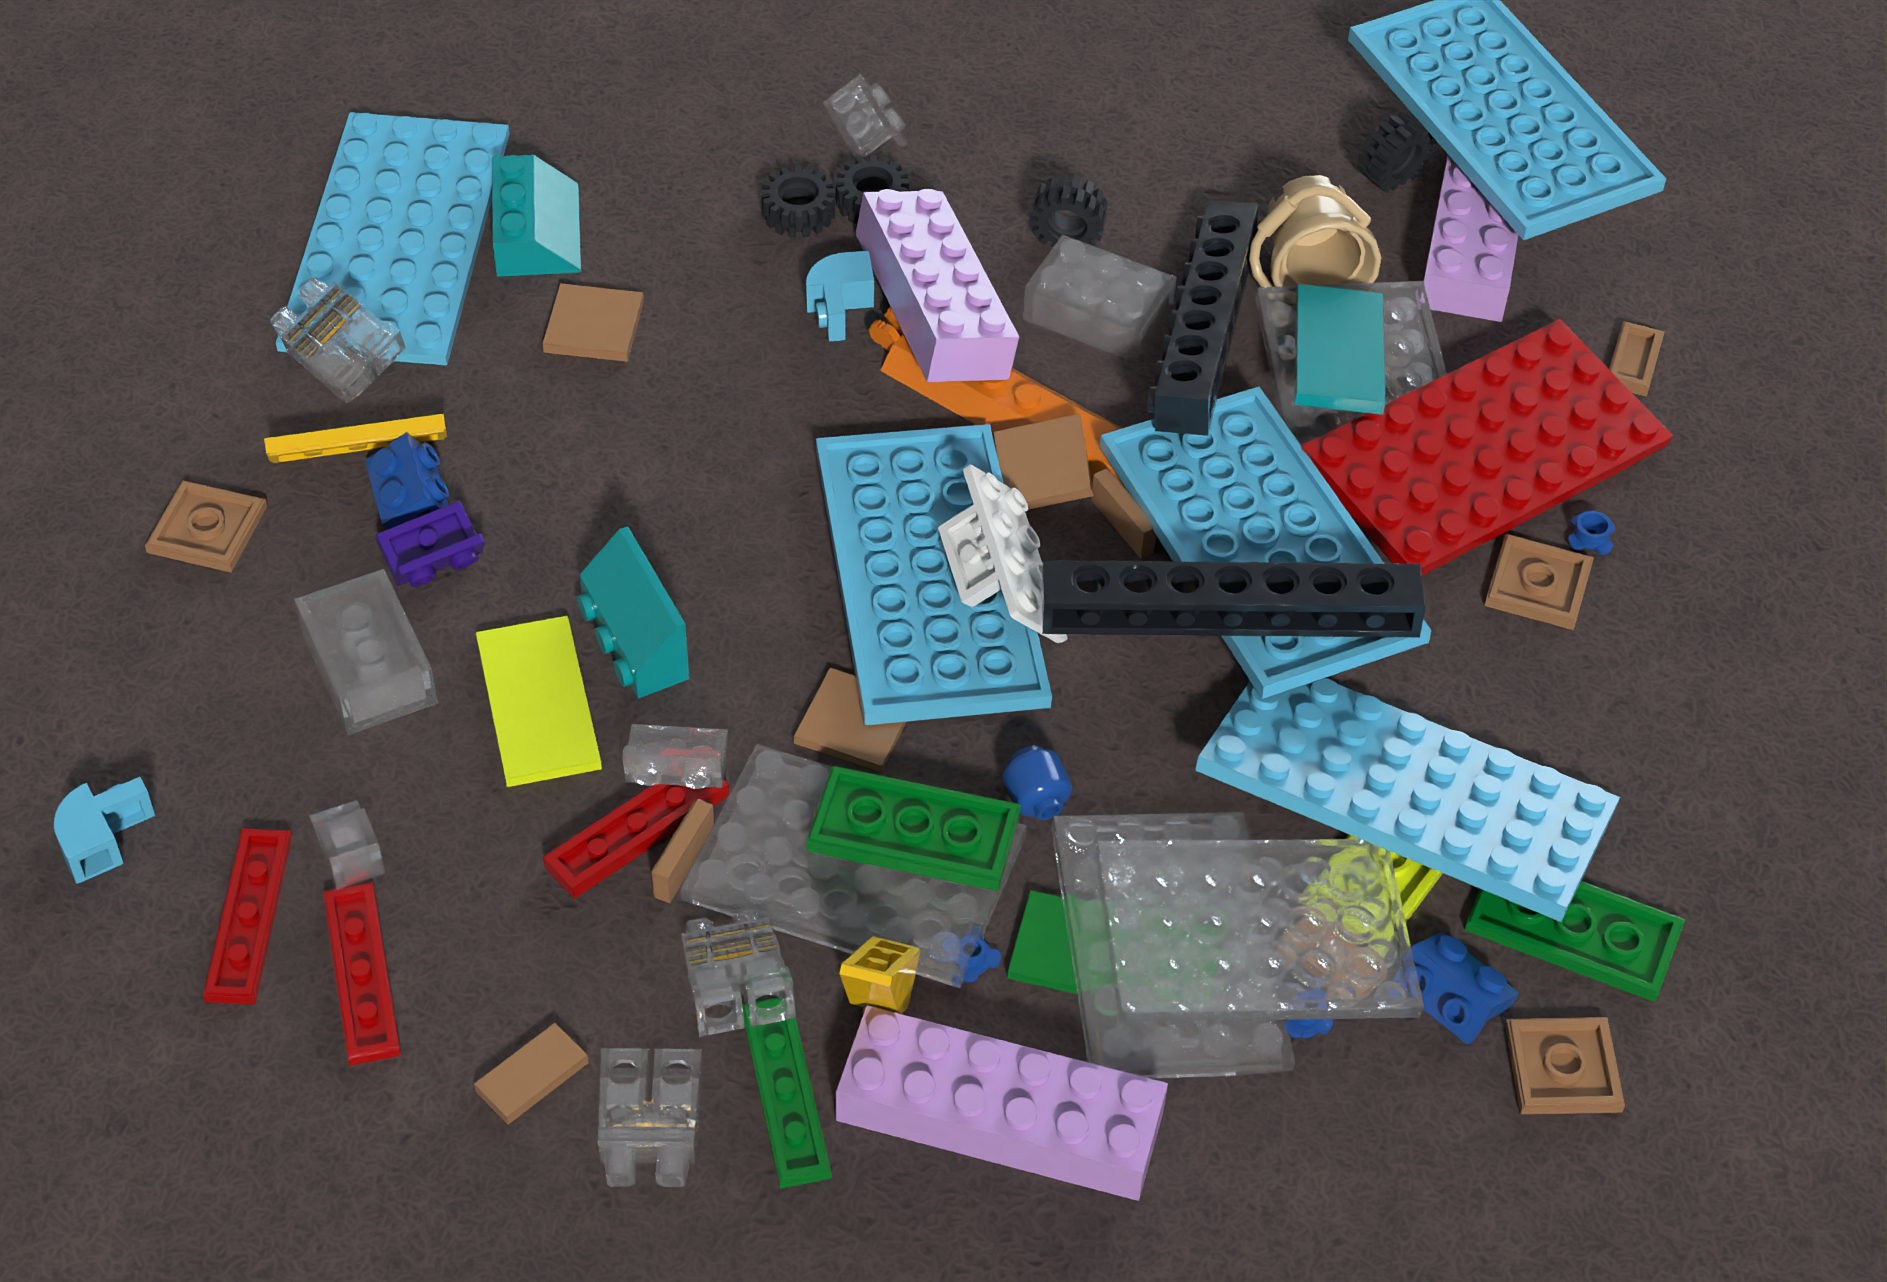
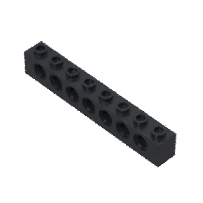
(1203, 319)
(1232, 598)

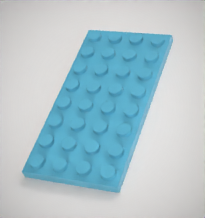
(1506, 113)
(405, 223)
(1250, 499)
(908, 631)
(1414, 790)

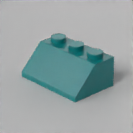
(534, 218)
(634, 617)

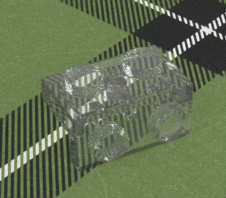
(863, 116)
(675, 756)

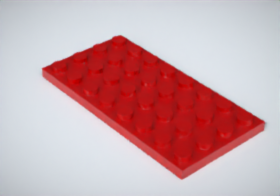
(1486, 447)

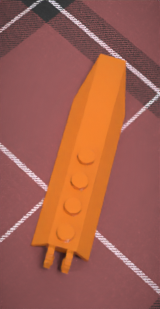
(992, 402)

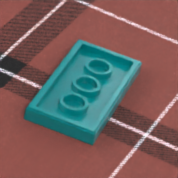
(1339, 349)

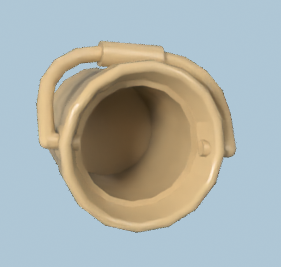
(1316, 237)

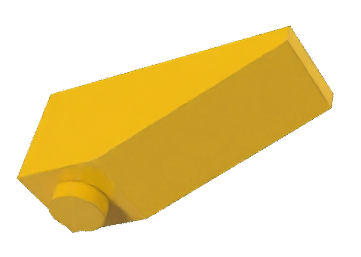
(880, 974)

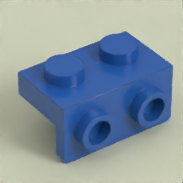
(406, 480)
(1459, 987)

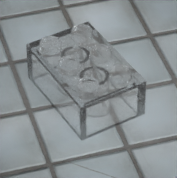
(1099, 298)
(366, 651)

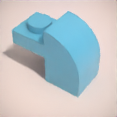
(839, 284)
(87, 825)

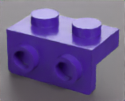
(429, 544)

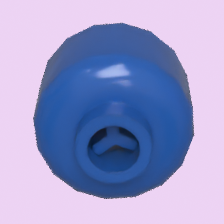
(1037, 782)

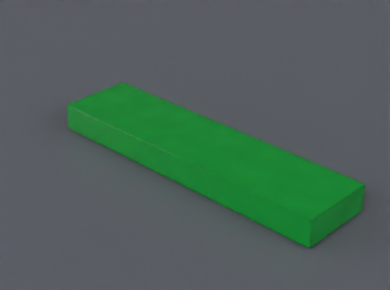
(787, 1100)

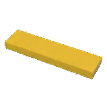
(353, 438)

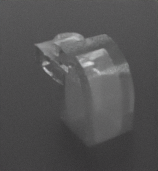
(348, 844)

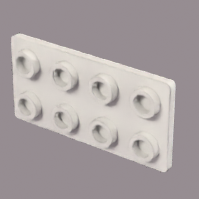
(996, 550)

